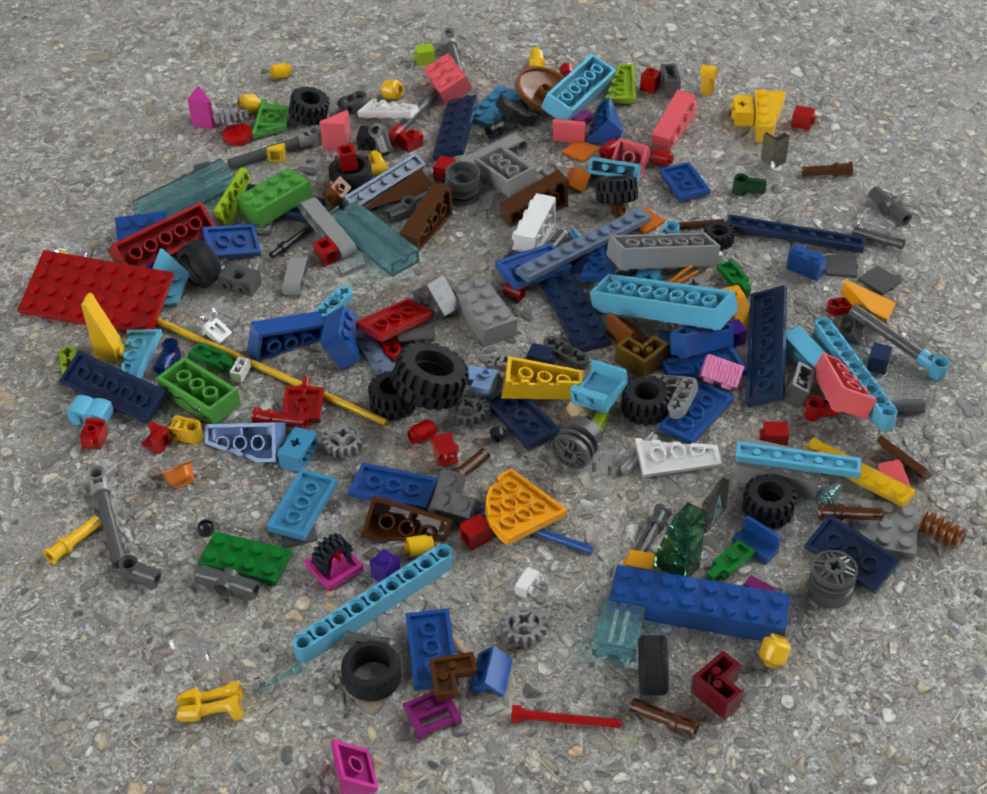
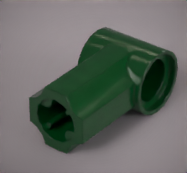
(743, 184)

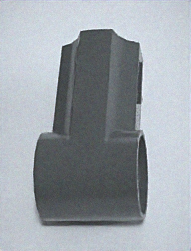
(381, 140)
(135, 571)

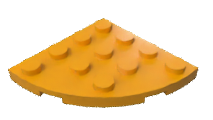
(519, 507)

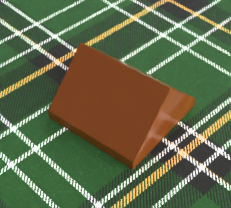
(620, 328)

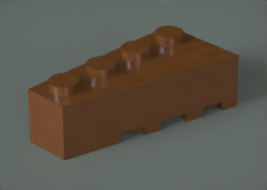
(552, 185)
(429, 215)

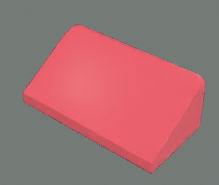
(895, 470)

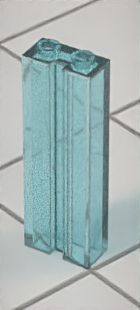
(199, 185)
(377, 239)

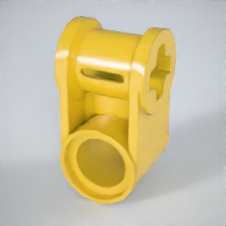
(186, 430)

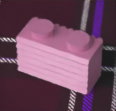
(721, 372)

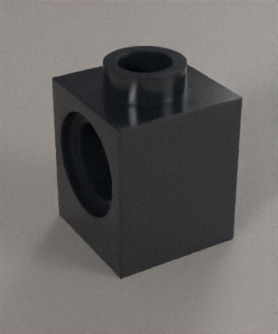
(364, 139)

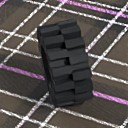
(721, 233)

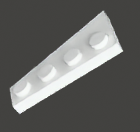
(387, 110)
(668, 458)

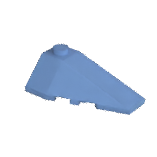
(248, 440)

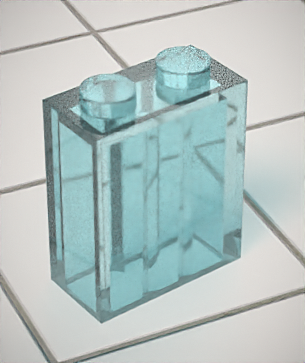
(618, 631)

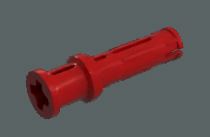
(271, 416)

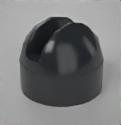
(497, 434)
(206, 528)

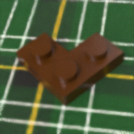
(448, 669)

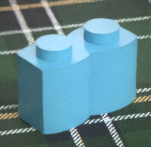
(87, 407)

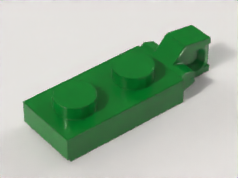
(734, 276)
(211, 357)
(730, 561)

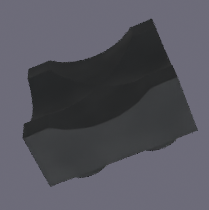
(516, 111)

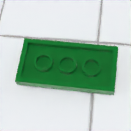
(247, 557)

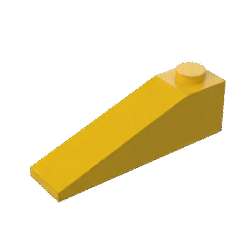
(103, 336)

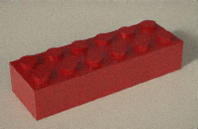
(166, 234)

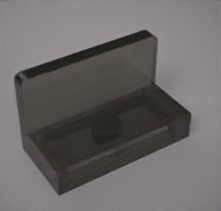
(774, 149)

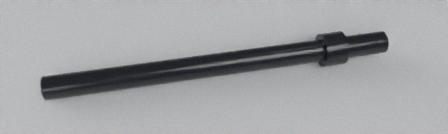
(285, 245)

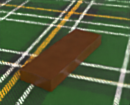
(906, 459)

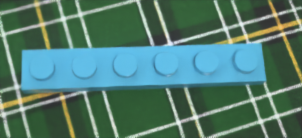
(798, 459)

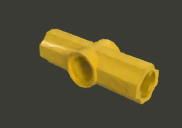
(536, 57)

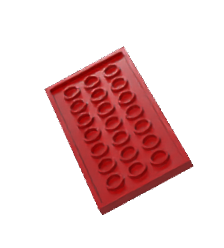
(125, 292)

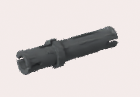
(882, 238)

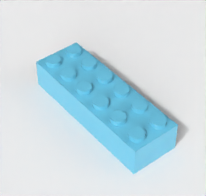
(578, 88)

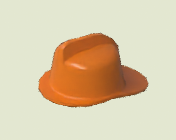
(179, 475)

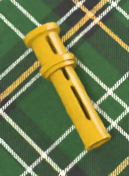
(65, 544)

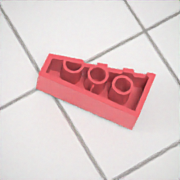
(675, 120)
(842, 388)

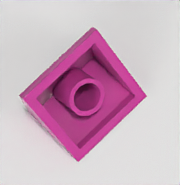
(201, 109)
(353, 768)

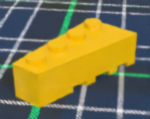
(767, 110)
(538, 380)

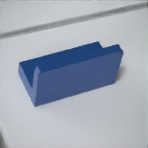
(759, 538)
(492, 671)

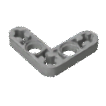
(679, 390)

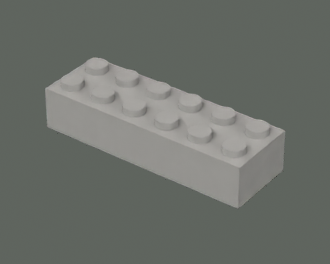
(662, 251)

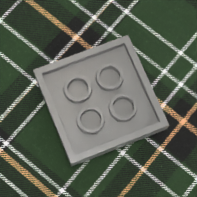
(897, 530)

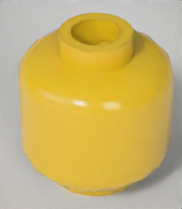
(391, 89)
(249, 102)
(774, 650)

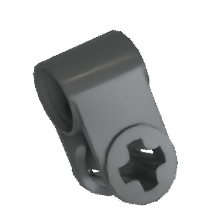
(353, 103)

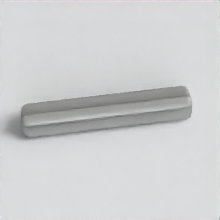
(632, 461)

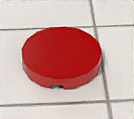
(237, 134)

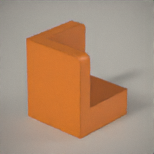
(577, 178)

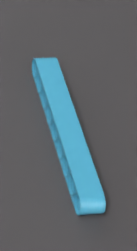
(835, 345)
(372, 603)

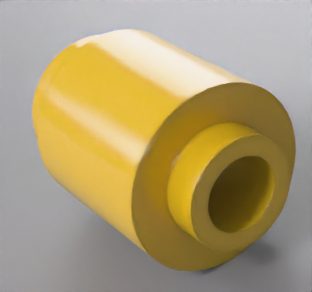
(280, 70)
(417, 545)

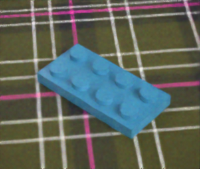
(487, 111)
(302, 504)

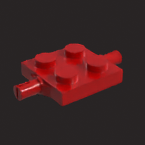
(304, 401)

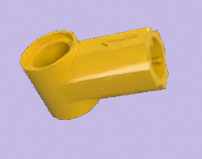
(708, 76)
(377, 163)

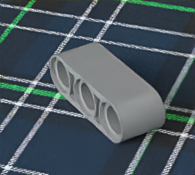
(295, 276)

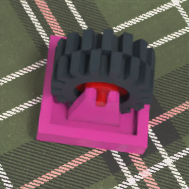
(333, 562)

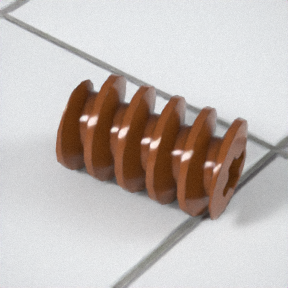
(942, 529)

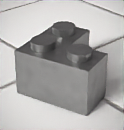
(438, 297)
(449, 497)

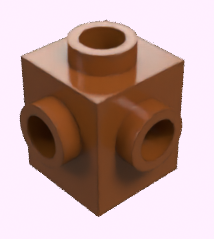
(336, 190)

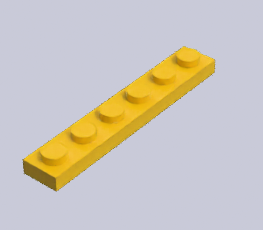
(871, 478)

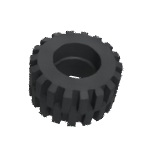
(308, 105)
(616, 189)
(385, 399)
(645, 400)
(765, 489)

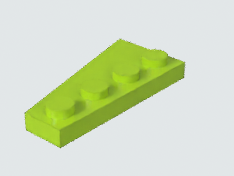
(623, 85)
(227, 206)

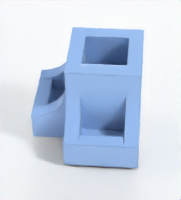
(482, 381)

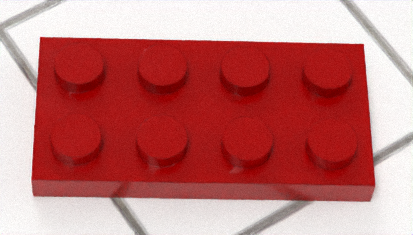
(394, 319)

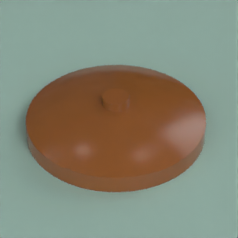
(535, 83)

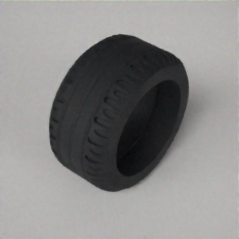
(361, 176)
(200, 262)
(365, 653)
(653, 665)

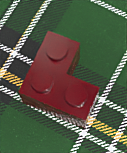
(716, 685)

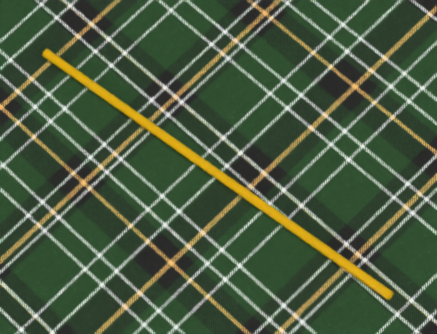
(273, 372)

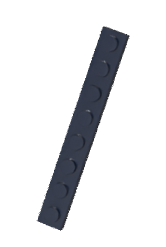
(797, 233)

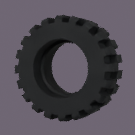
(430, 375)

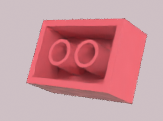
(447, 78)

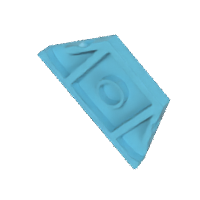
(167, 263)

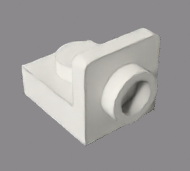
(216, 331)

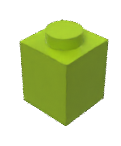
(424, 54)

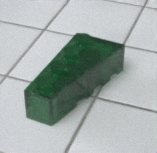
(682, 543)

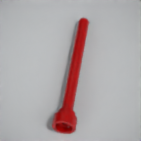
(521, 714)

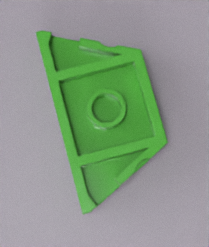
(270, 119)

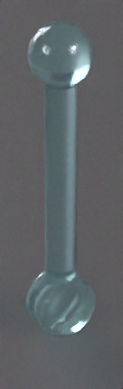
(297, 668)

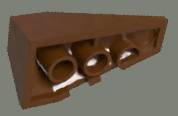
(413, 185)
(395, 521)

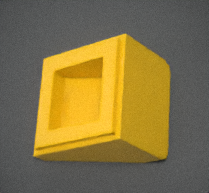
(276, 153)

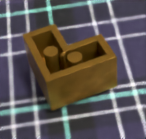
(641, 358)

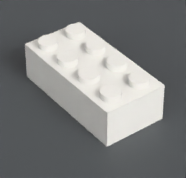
(536, 223)

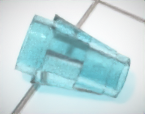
(829, 494)

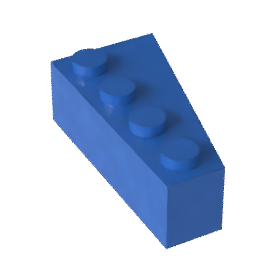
(283, 334)

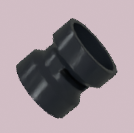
(496, 128)

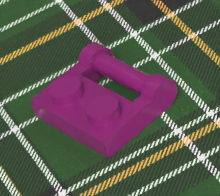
(427, 707)

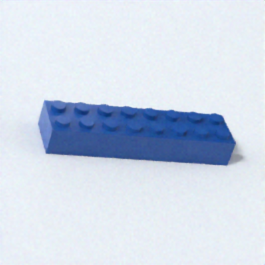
(702, 603)

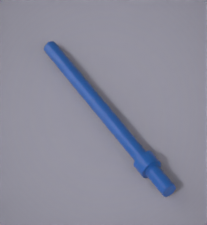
(554, 537)

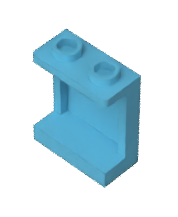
(600, 387)

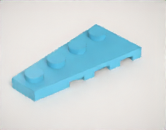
(139, 350)

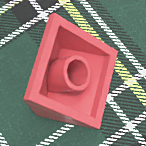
(335, 131)
(569, 131)
(632, 152)

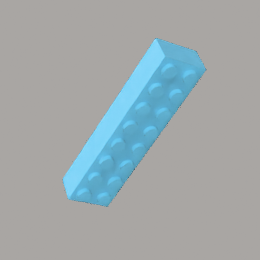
(664, 301)

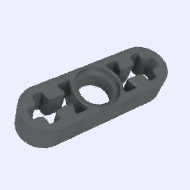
(576, 358)

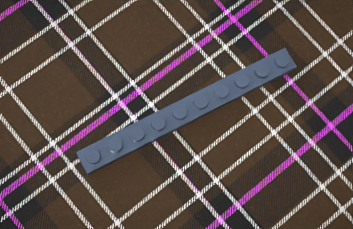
(582, 245)

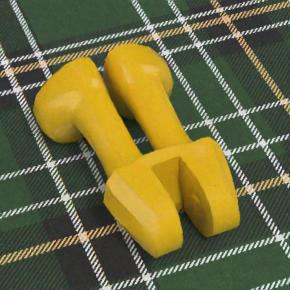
(193, 710)

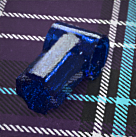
(168, 356)

